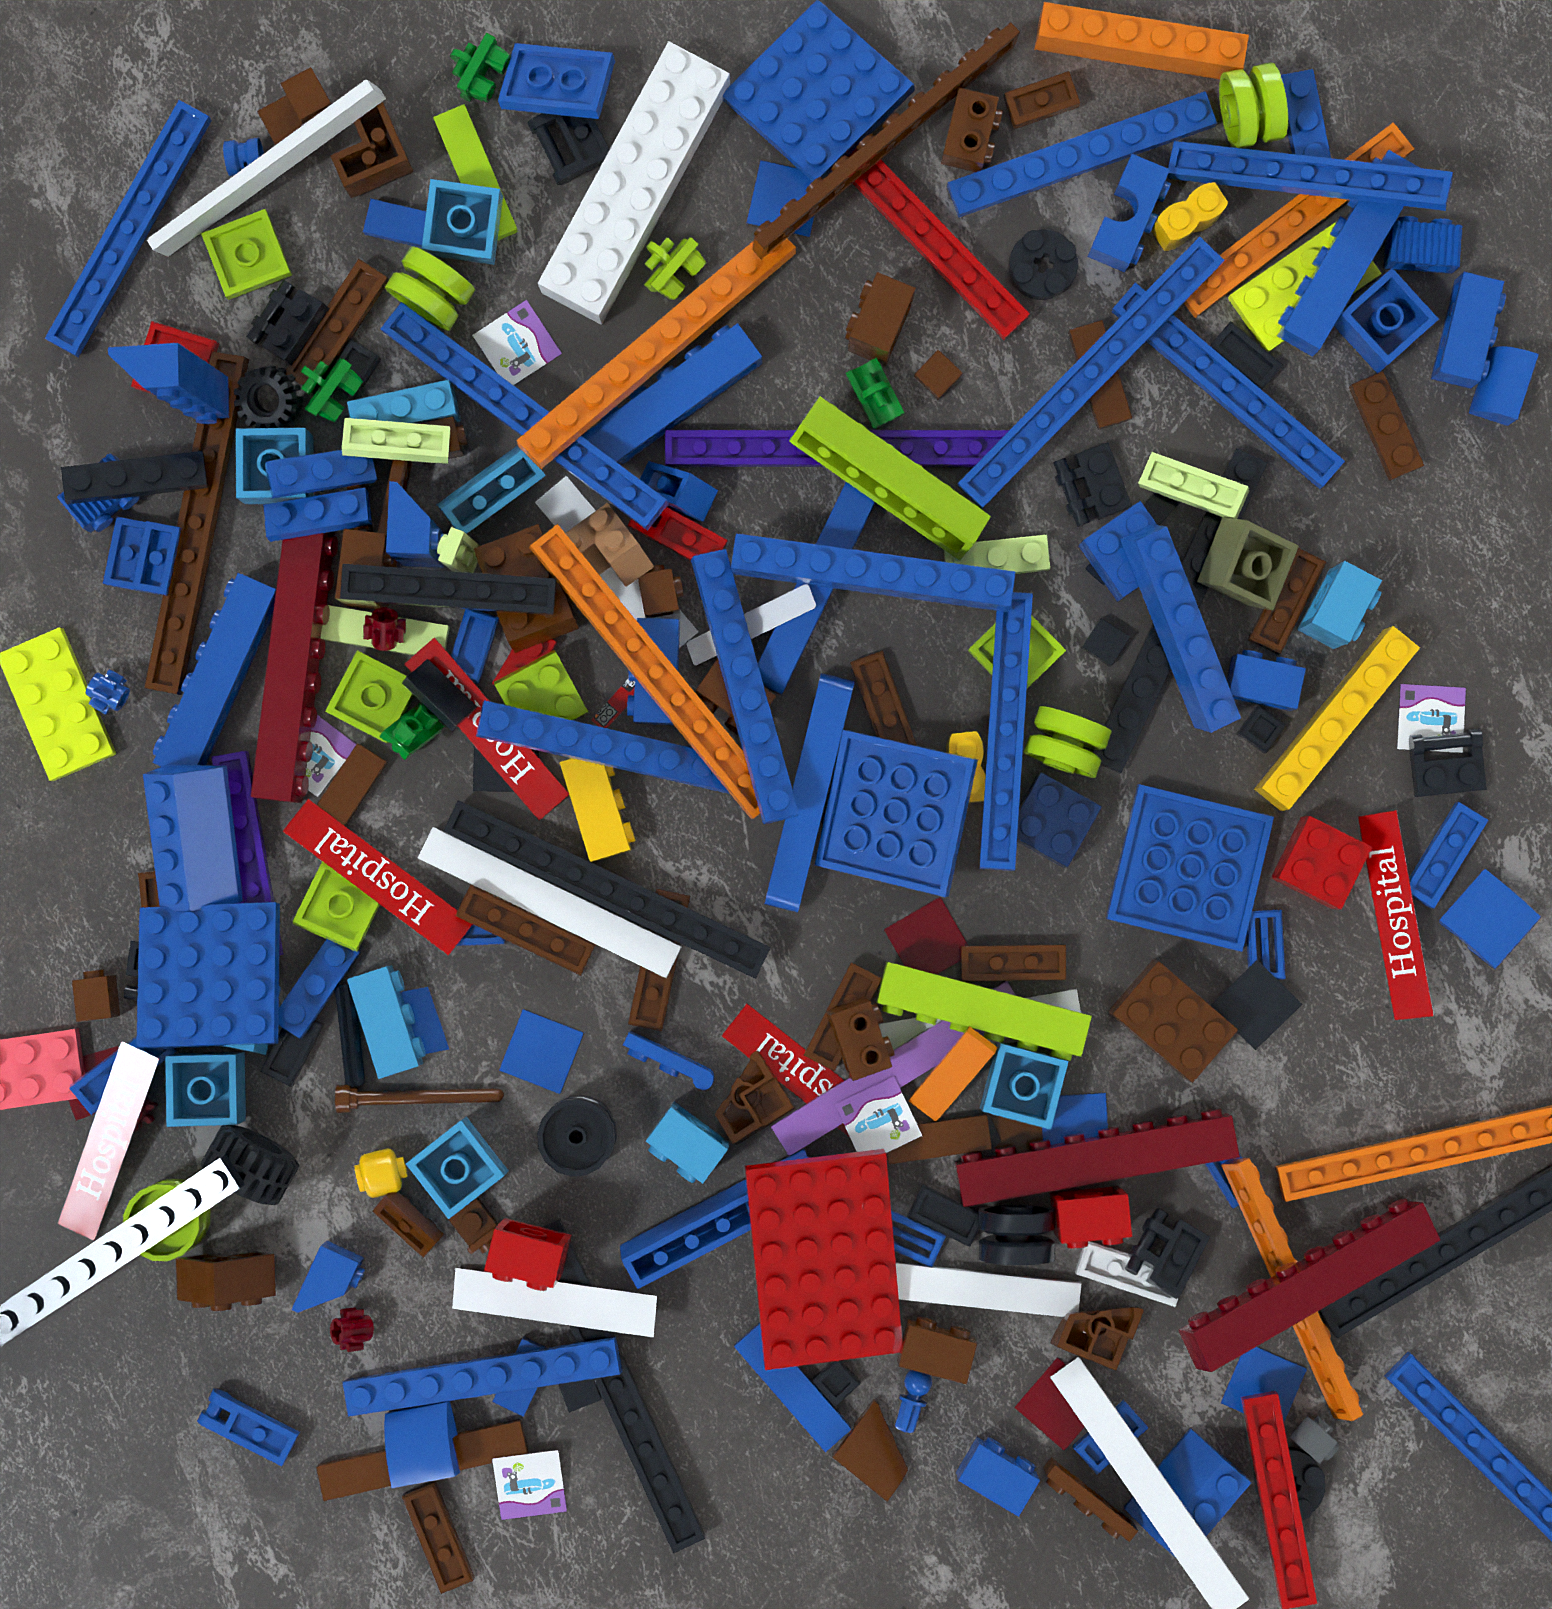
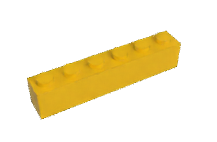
(1336, 718)

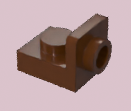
(475, 1226)

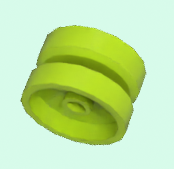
(1253, 105)
(429, 287)
(1065, 747)
(179, 1241)

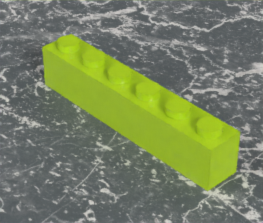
(890, 478)
(983, 1009)

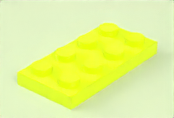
(1268, 294)
(55, 705)

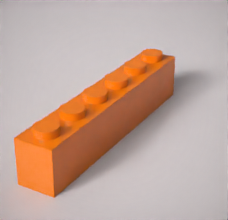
(1139, 41)

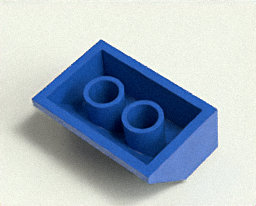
(410, 531)
(1201, 1480)

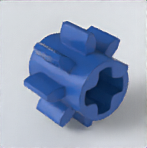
(107, 691)

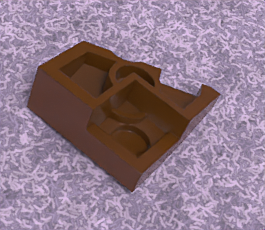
(753, 1102)
(1098, 1334)
(872, 1453)

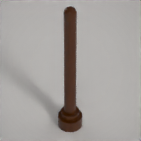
(350, 1098)

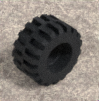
(257, 1159)

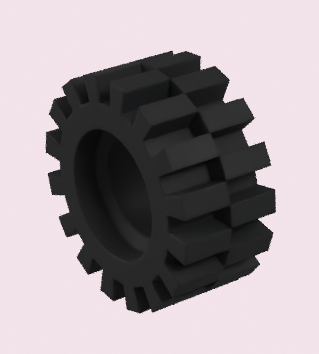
(249, 400)

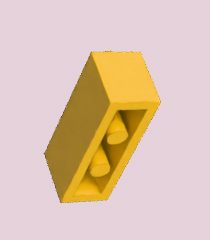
(597, 808)

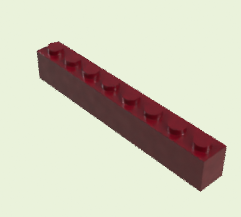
(293, 668)
(1097, 1158)
(1308, 1285)

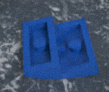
(142, 556)
(1490, 919)
(420, 1444)

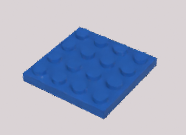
(818, 91)
(896, 813)
(1189, 867)
(208, 976)

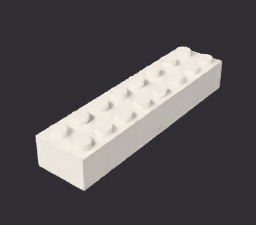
(634, 183)

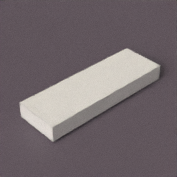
(1108, 1267)

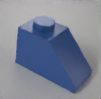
(681, 489)
(329, 1276)

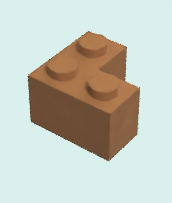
(609, 544)

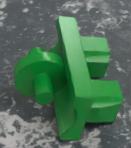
(486, 56)
(340, 376)
(874, 393)
(412, 731)

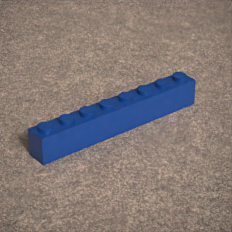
(873, 572)

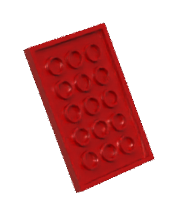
(824, 1258)

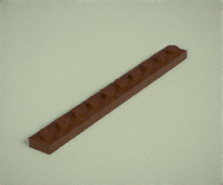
(874, 148)
(197, 524)

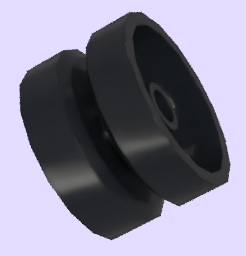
(567, 1154)
(1016, 1235)

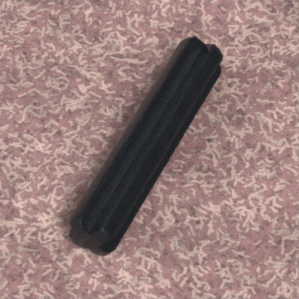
(349, 1037)

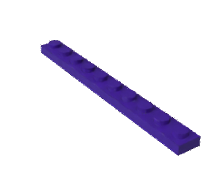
(773, 447)

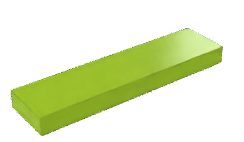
(470, 158)

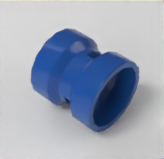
(240, 155)

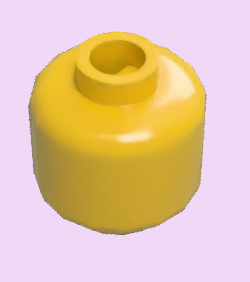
(380, 1173)

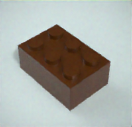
(514, 558)
(1172, 1020)

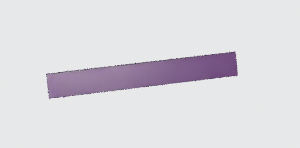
(909, 1062)

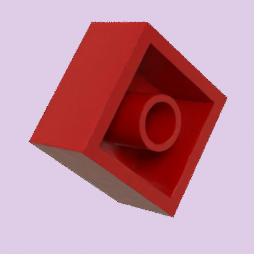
(1321, 862)
(1091, 1216)
(527, 1254)

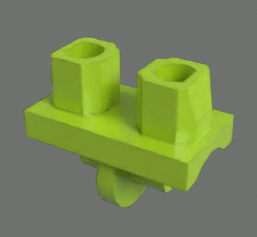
(683, 255)

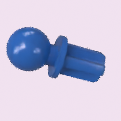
(917, 1386)

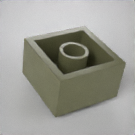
(1248, 563)

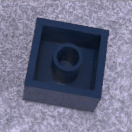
(1054, 819)

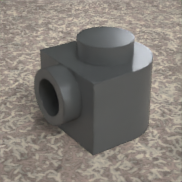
(1315, 1438)

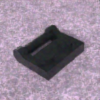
(582, 138)
(1447, 775)

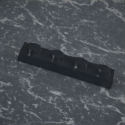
(134, 477)

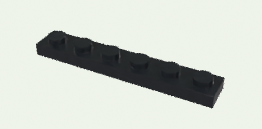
(448, 589)

